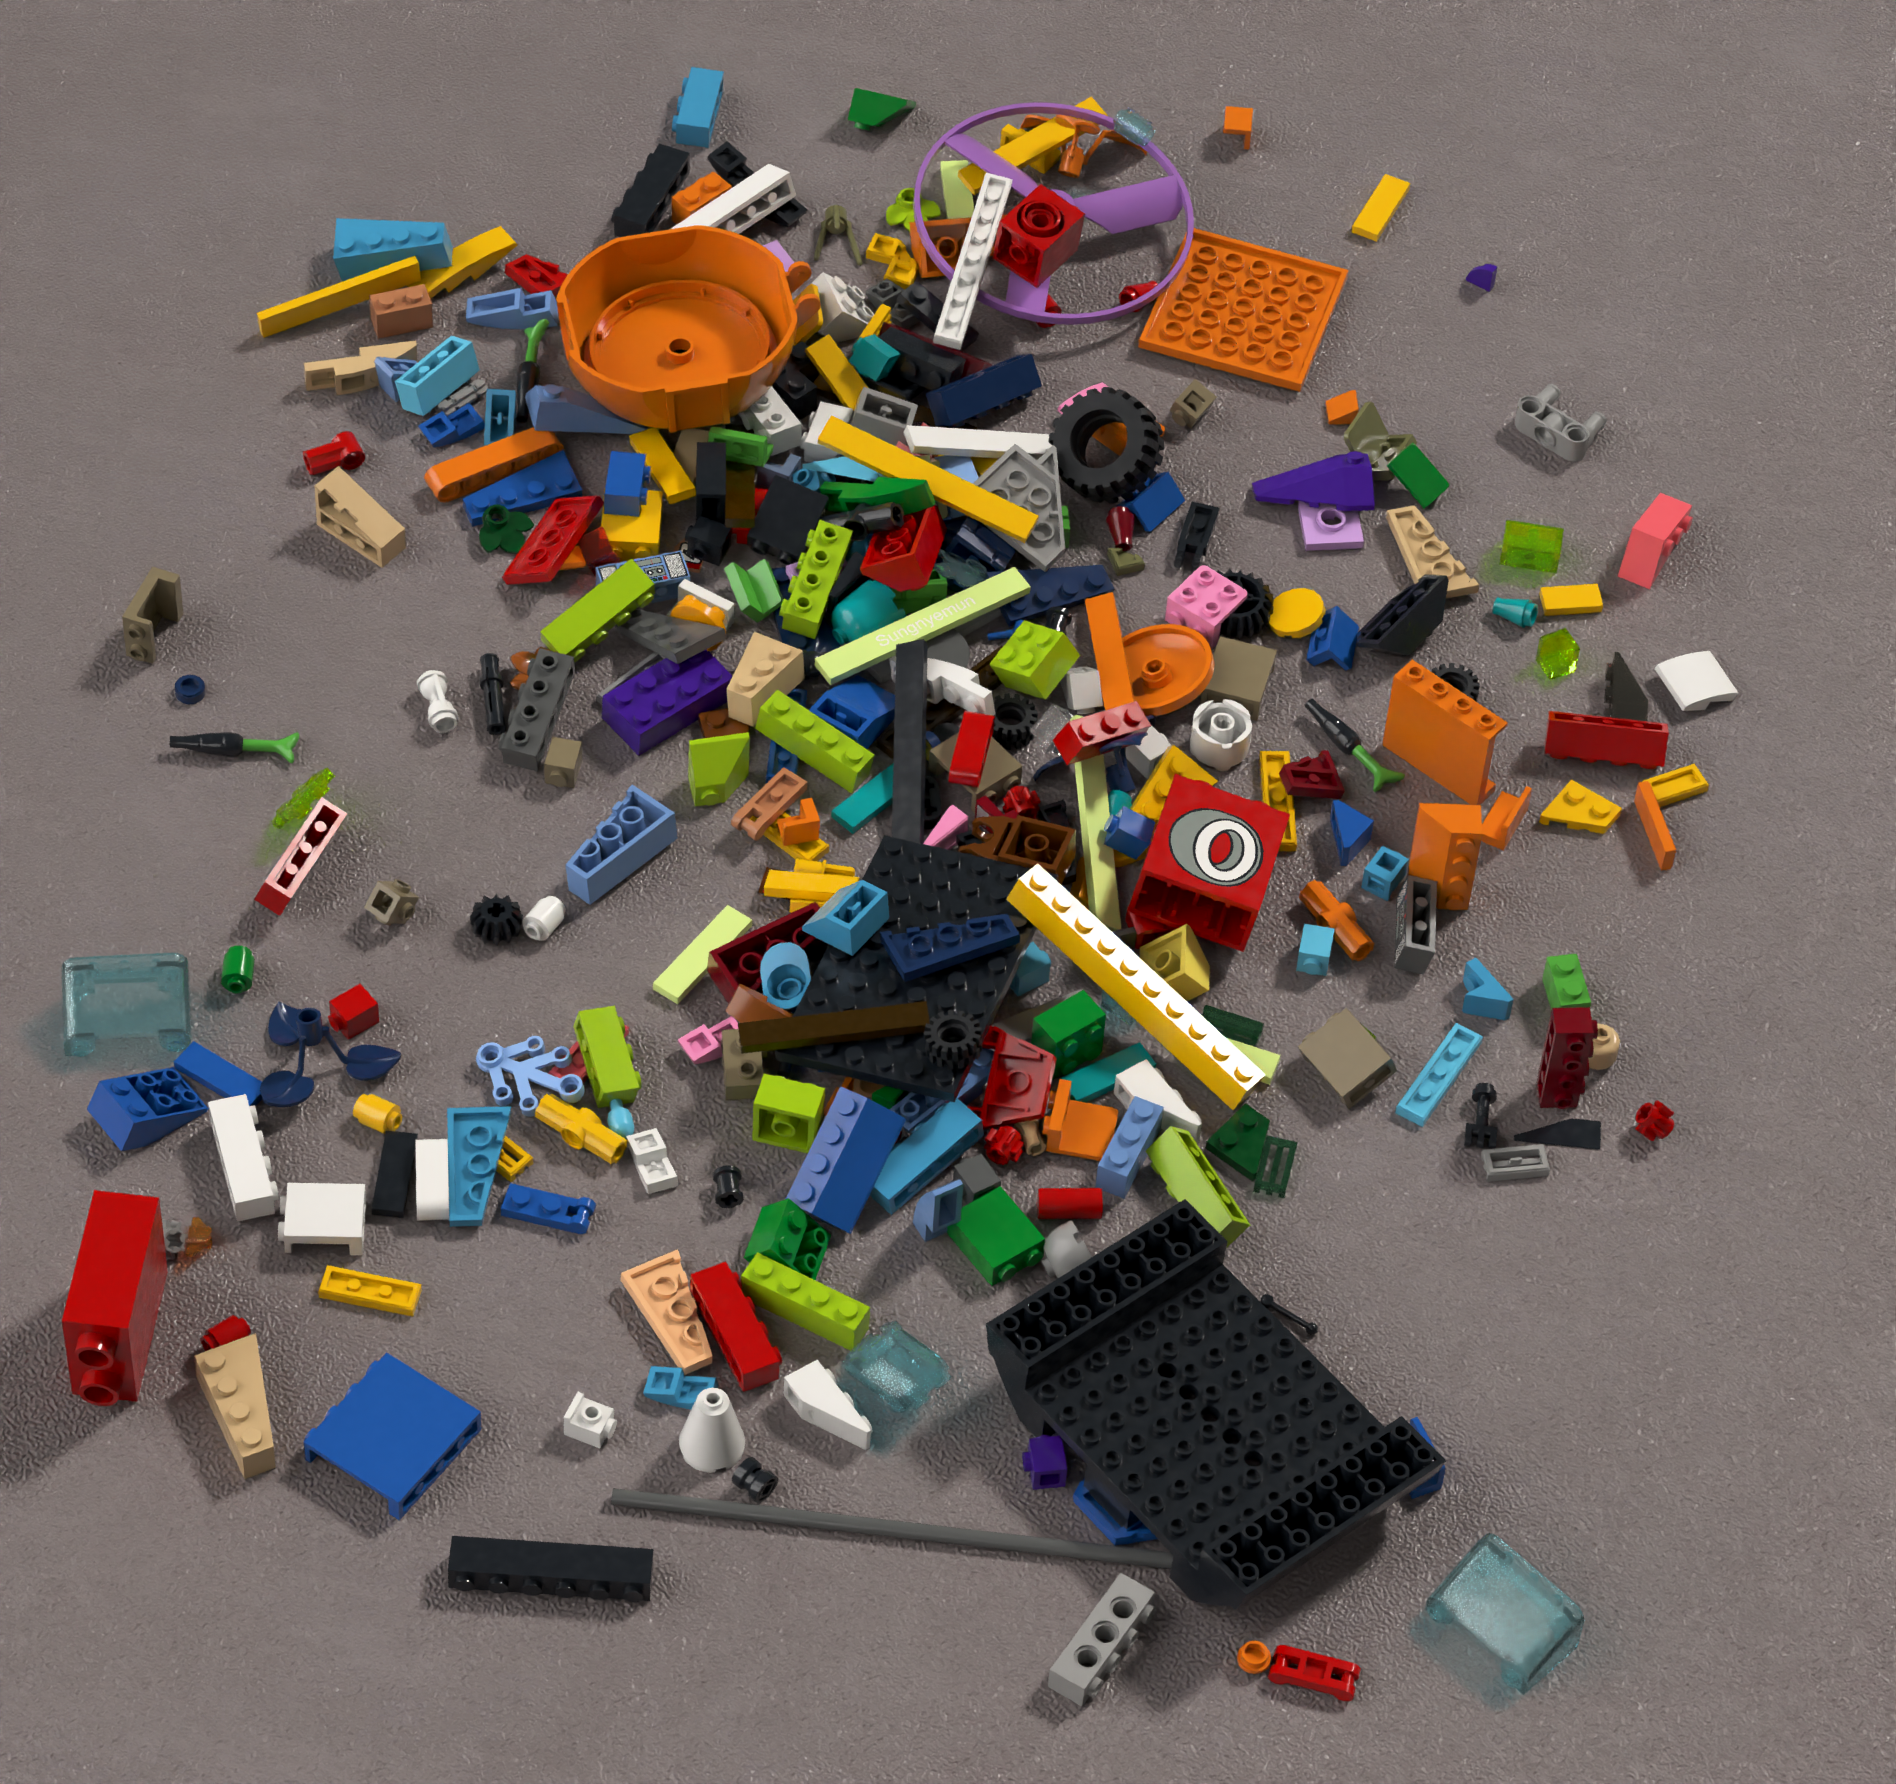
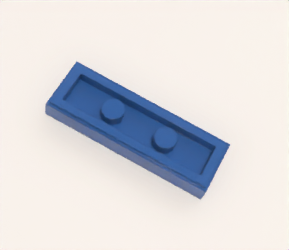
(217, 1074)

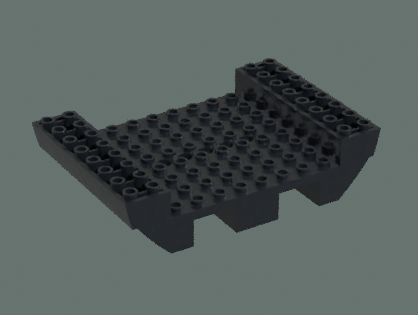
(1087, 1367)

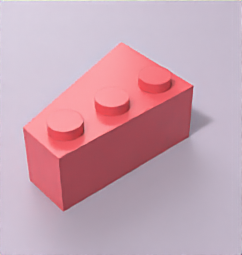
(1654, 539)

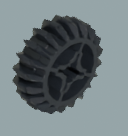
(1253, 612)

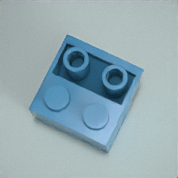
(850, 916)

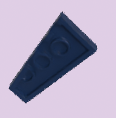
(1055, 588)

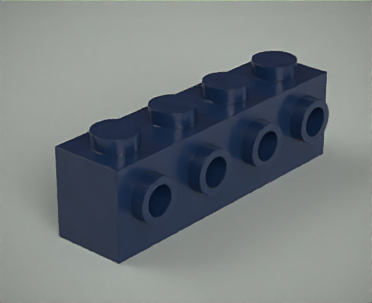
(984, 390)

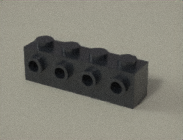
(651, 192)

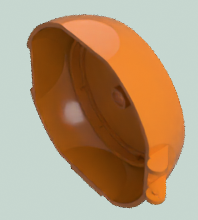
(676, 291)

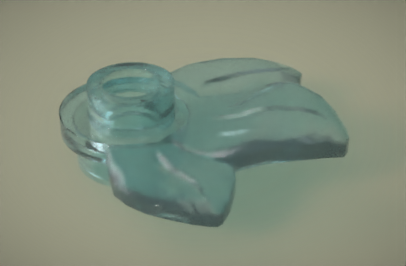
(964, 572)

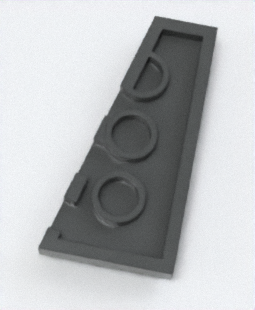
(671, 636)

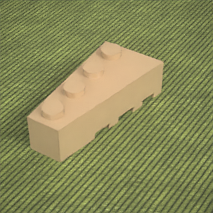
(237, 1397)

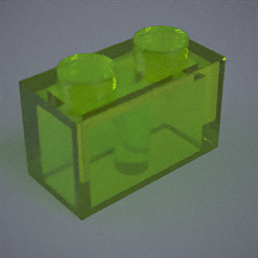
(1531, 546)

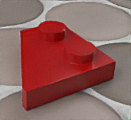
(535, 274)

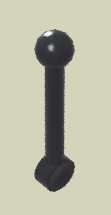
(1267, 1301)

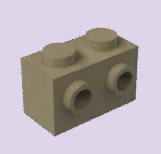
(740, 1071)

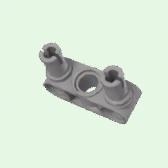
(1553, 427)

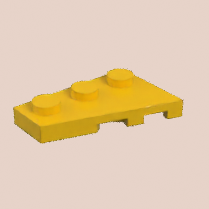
(1155, 790)

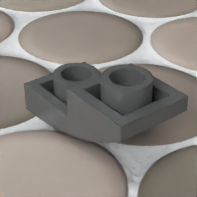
(887, 293)

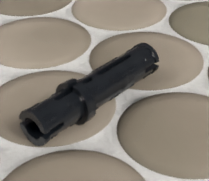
(492, 683)

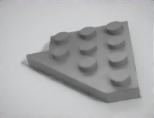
(1036, 488)

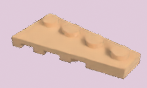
(667, 1304)

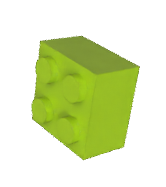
(1034, 659)
(787, 1113)

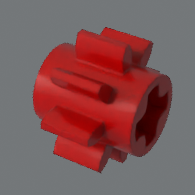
(1022, 801)
(1654, 1120)
(1003, 1145)

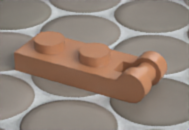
(769, 803)

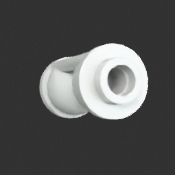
(441, 713)

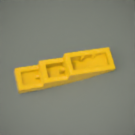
(468, 259)

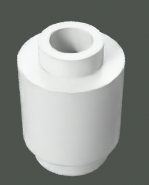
(544, 918)

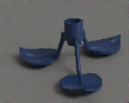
(1117, 774)
(292, 1025)

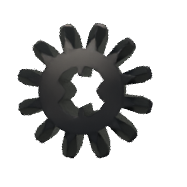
(496, 919)

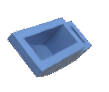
(512, 309)
(938, 1210)

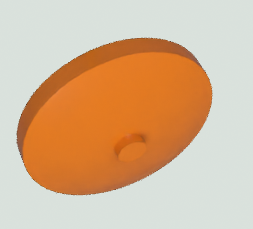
(1167, 666)

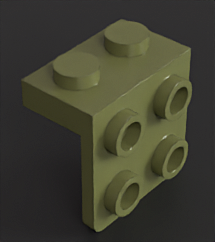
(1370, 437)

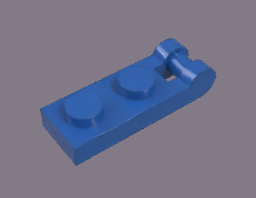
(547, 1209)

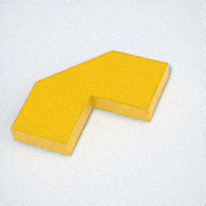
(892, 251)

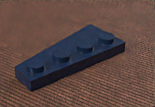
(824, 640)
(949, 944)

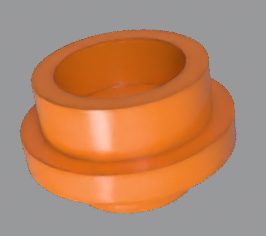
(1254, 1657)

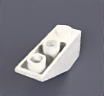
(1149, 1084)
(820, 1402)

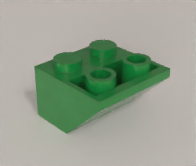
(789, 1238)

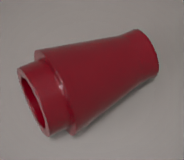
(1120, 524)

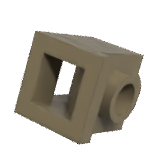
(1192, 404)

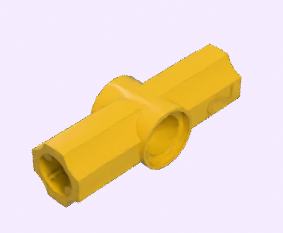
(581, 1128)

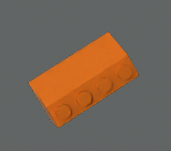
(1447, 850)

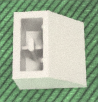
(842, 308)

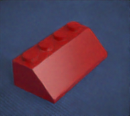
(907, 554)

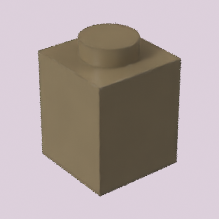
(563, 762)

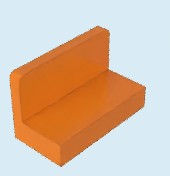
(1505, 818)

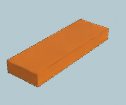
(1655, 825)

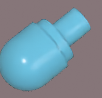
(620, 1119)

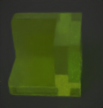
(1557, 654)

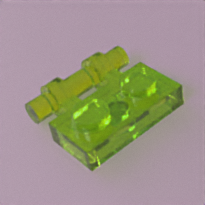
(302, 797)

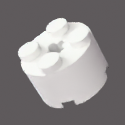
(1221, 734)

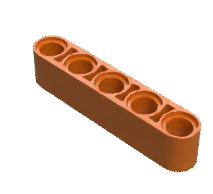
(490, 463)

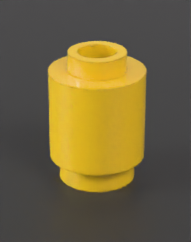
(377, 1113)

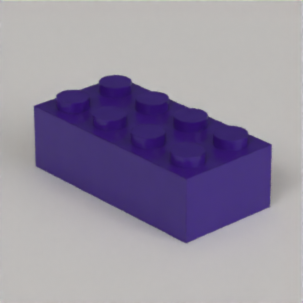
(665, 699)

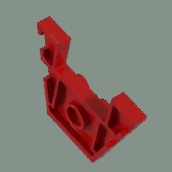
(1016, 1082)

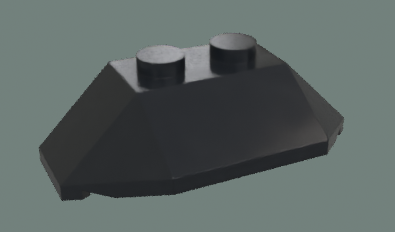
(1407, 618)

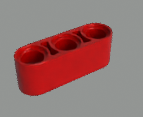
(971, 749)

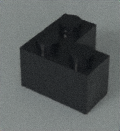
(797, 383)

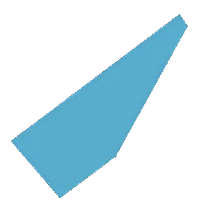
(844, 467)

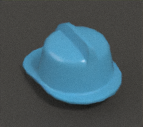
(785, 975)

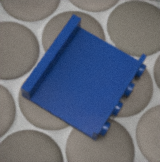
(394, 1432)

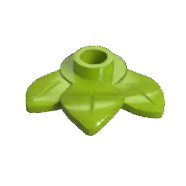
(903, 212)

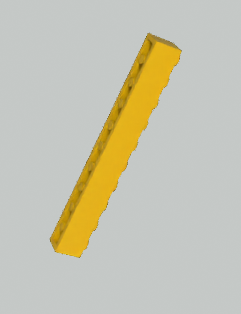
(1135, 986)

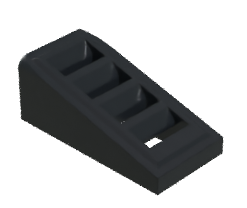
(847, 582)

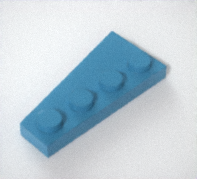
(473, 1157)

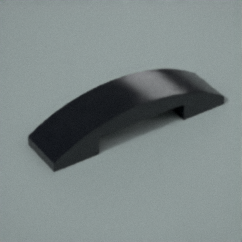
(731, 167)

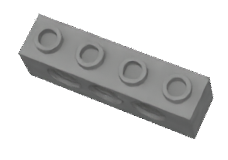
(1122, 1598)

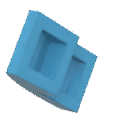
(673, 1388)

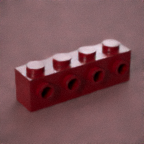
(1566, 1057)

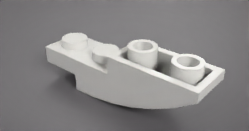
(955, 685)

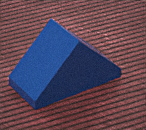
(1350, 830)

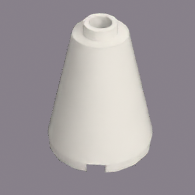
(712, 1433)

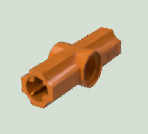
(1338, 916)

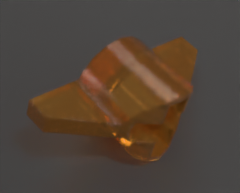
(198, 1237)

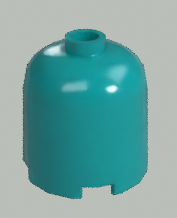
(864, 612)

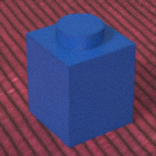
(1129, 832)

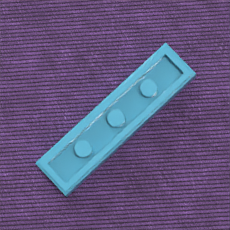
(1439, 1075)

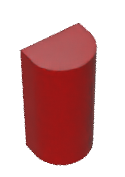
(1069, 1203)

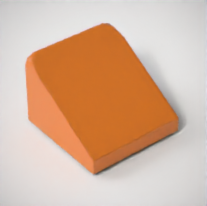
(1342, 408)
(574, 560)

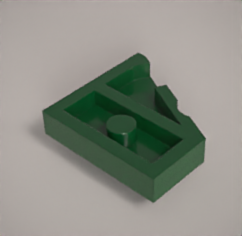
(1241, 1141)

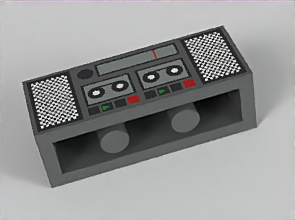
(1415, 924)

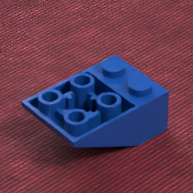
(857, 709)
(144, 1107)

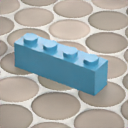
(926, 1154)

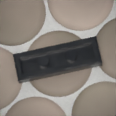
(394, 1174)

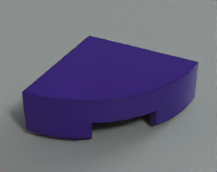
(1483, 276)

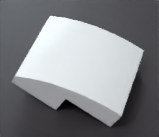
(1696, 680)

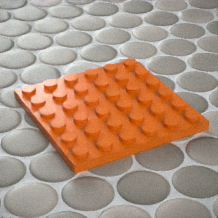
(1245, 310)

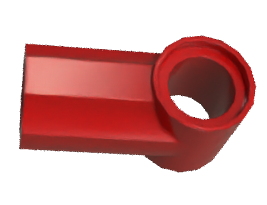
(342, 451)

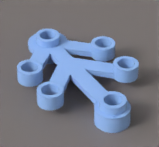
(528, 1070)

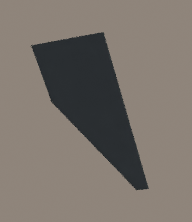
(1566, 1133)

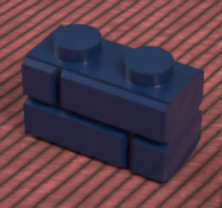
(981, 545)

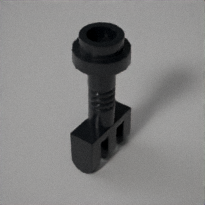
(1484, 1096)

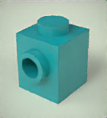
(873, 357)

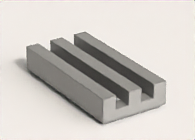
(1515, 1167)

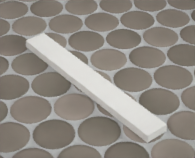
(972, 261)

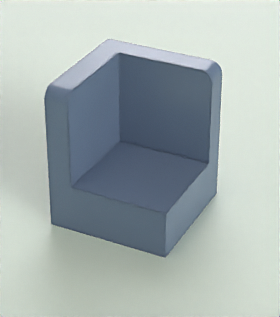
(766, 474)

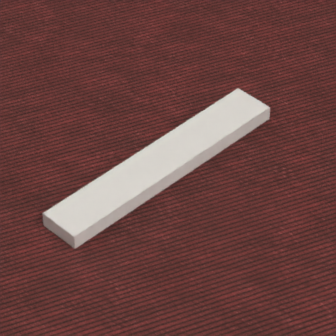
(972, 442)

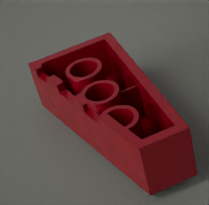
(741, 959)

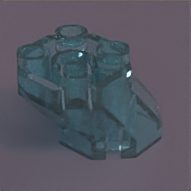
(897, 1367)

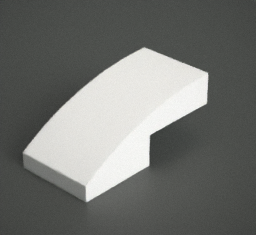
(652, 1161)

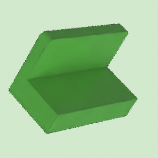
(742, 446)
(755, 589)

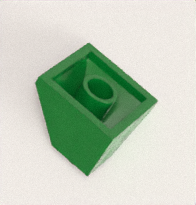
(876, 108)

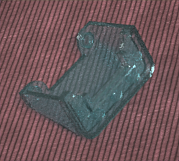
(126, 1000)
(1509, 1611)

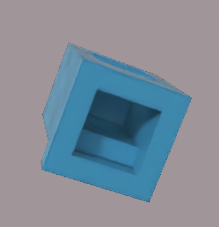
(1384, 873)

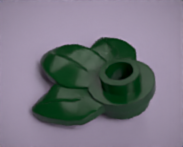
(506, 532)

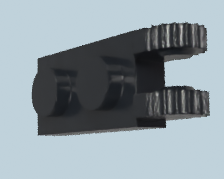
(1196, 533)

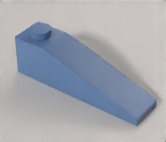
(572, 411)

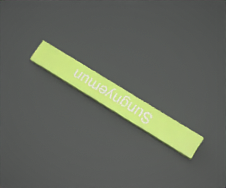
(922, 625)

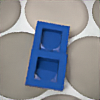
(445, 430)

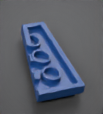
(526, 489)

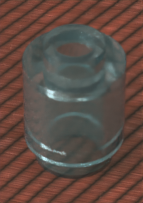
(1133, 127)

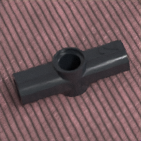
(868, 519)

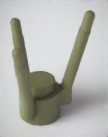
(836, 223)

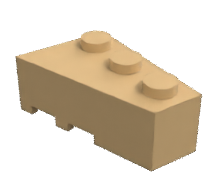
(357, 518)
(762, 671)

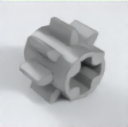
(173, 1238)

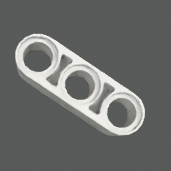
(432, 1179)

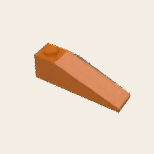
(947, 238)

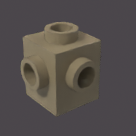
(392, 902)

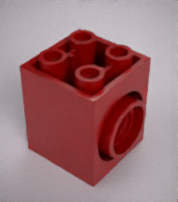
(1038, 235)

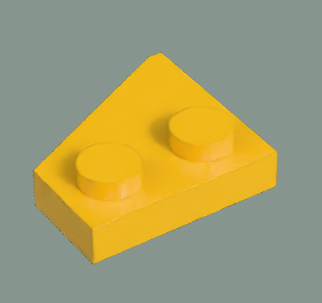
(1581, 809)

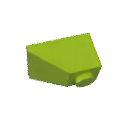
(717, 767)

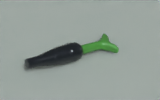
(529, 372)
(233, 744)
(1350, 744)

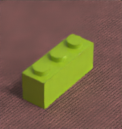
(607, 1055)

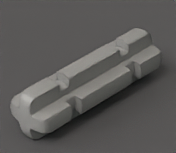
(463, 397)

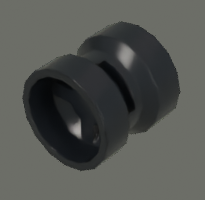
(754, 1479)

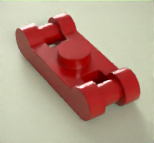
(1314, 1672)

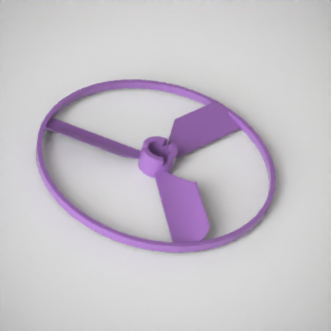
(1113, 210)

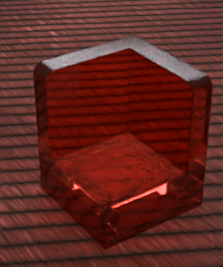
(597, 549)

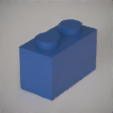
(625, 484)

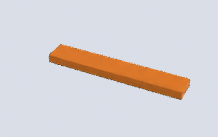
(1109, 650)

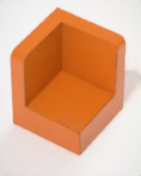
(1239, 122)
(802, 827)

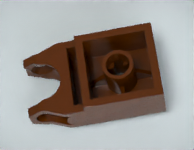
(1025, 843)

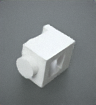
(589, 1421)

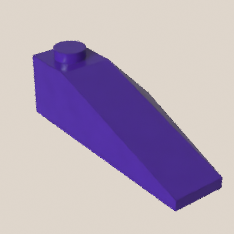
(1338, 480)

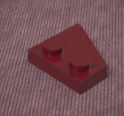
(1312, 777)

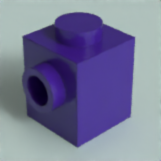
(1045, 1462)

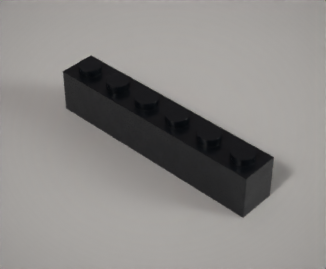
(550, 1568)

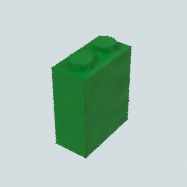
(997, 1237)

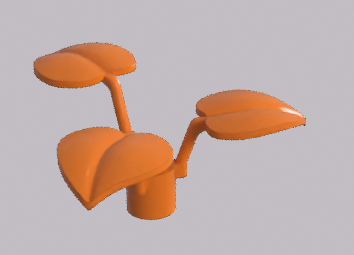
(1073, 157)

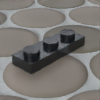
(928, 310)

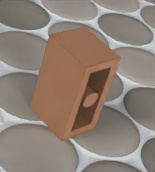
(401, 311)

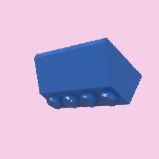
(845, 1159)

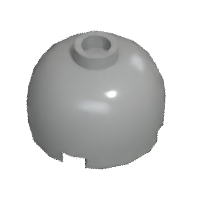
(1064, 1250)

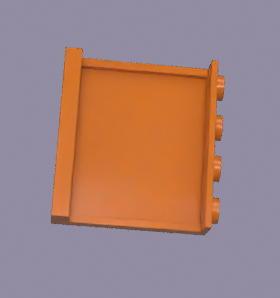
(1442, 732)

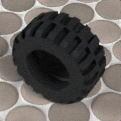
(1135, 463)

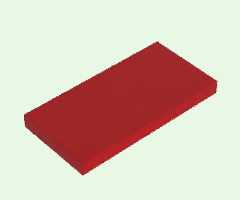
(553, 540)

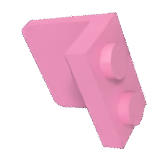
(1204, 603)

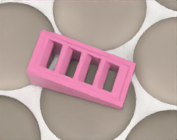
(950, 825)

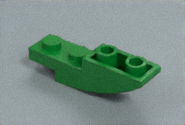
(909, 493)

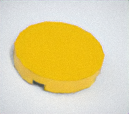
(1297, 613)

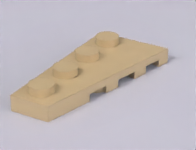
(1426, 553)

